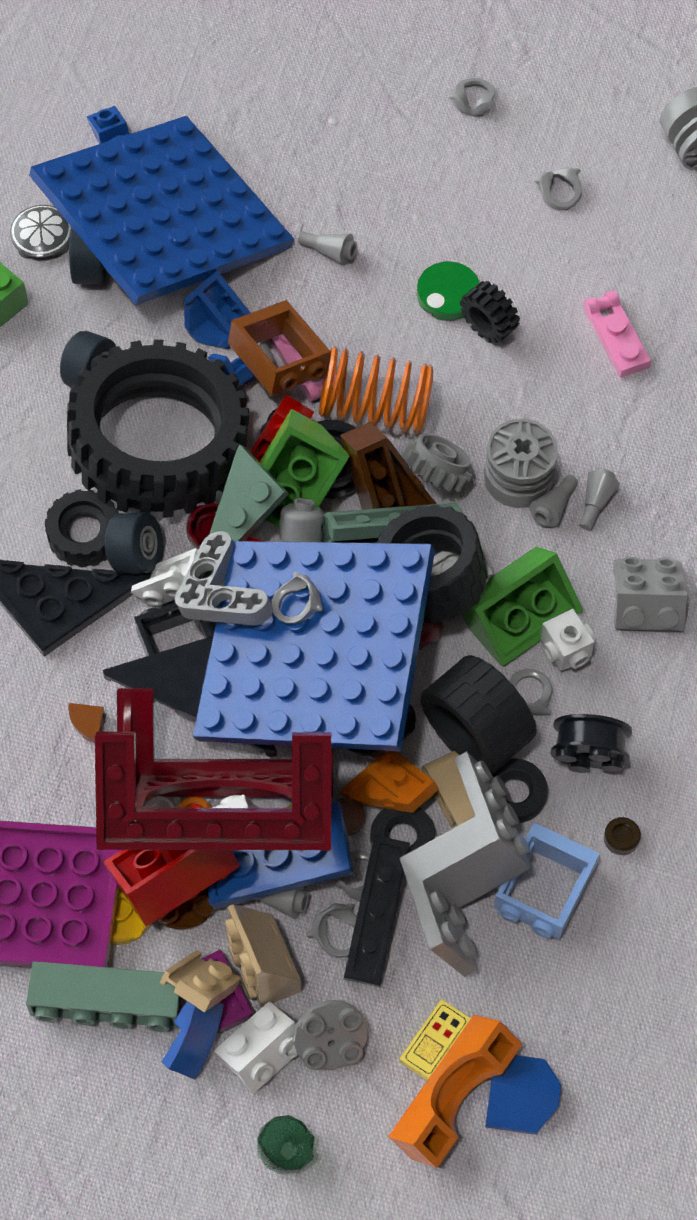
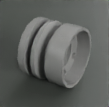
(680, 126)
(520, 462)

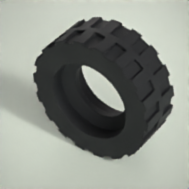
(59, 516)

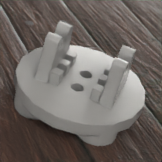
(348, 1035)

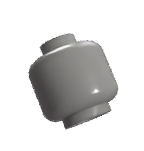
(301, 522)

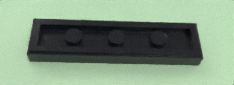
(376, 911)

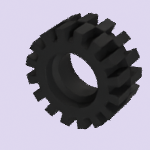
(489, 312)

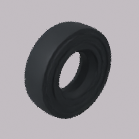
(534, 779)
(418, 820)

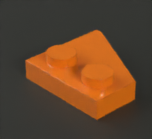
(391, 784)

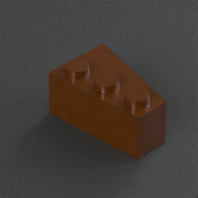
(380, 471)

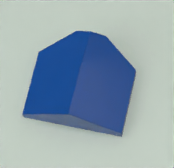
(211, 311)
(523, 1096)

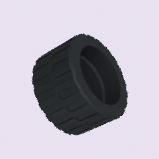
(450, 531)
(479, 712)

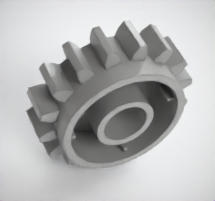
(438, 461)

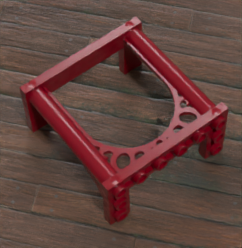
(131, 776)

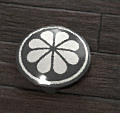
(40, 232)

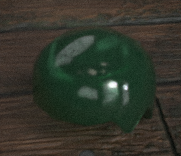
(285, 1145)

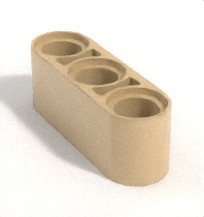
(452, 792)

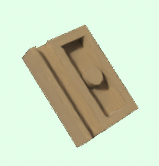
(201, 981)

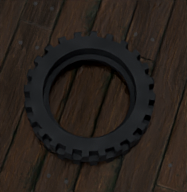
(165, 373)

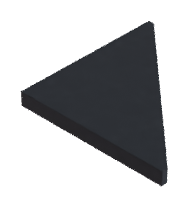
(60, 601)
(176, 679)

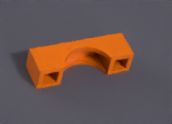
(478, 1053)

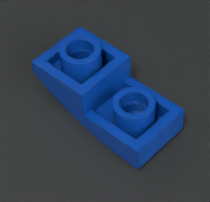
(108, 124)
(194, 1040)

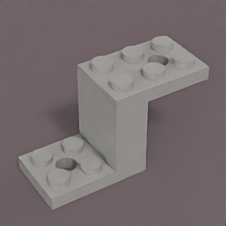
(465, 864)

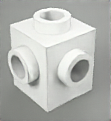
(567, 641)

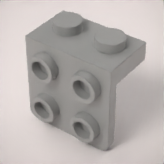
(649, 594)

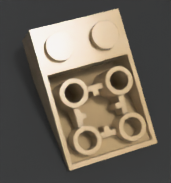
(263, 955)

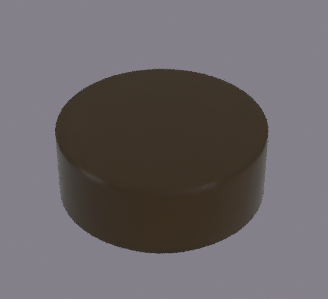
(622, 836)

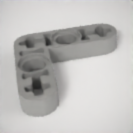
(247, 604)

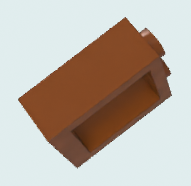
(271, 322)

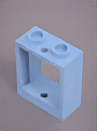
(563, 852)

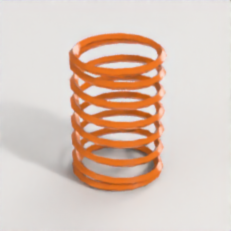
(329, 395)

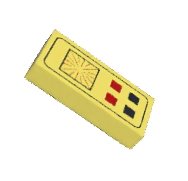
(434, 1039)

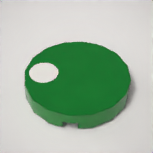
(443, 287)

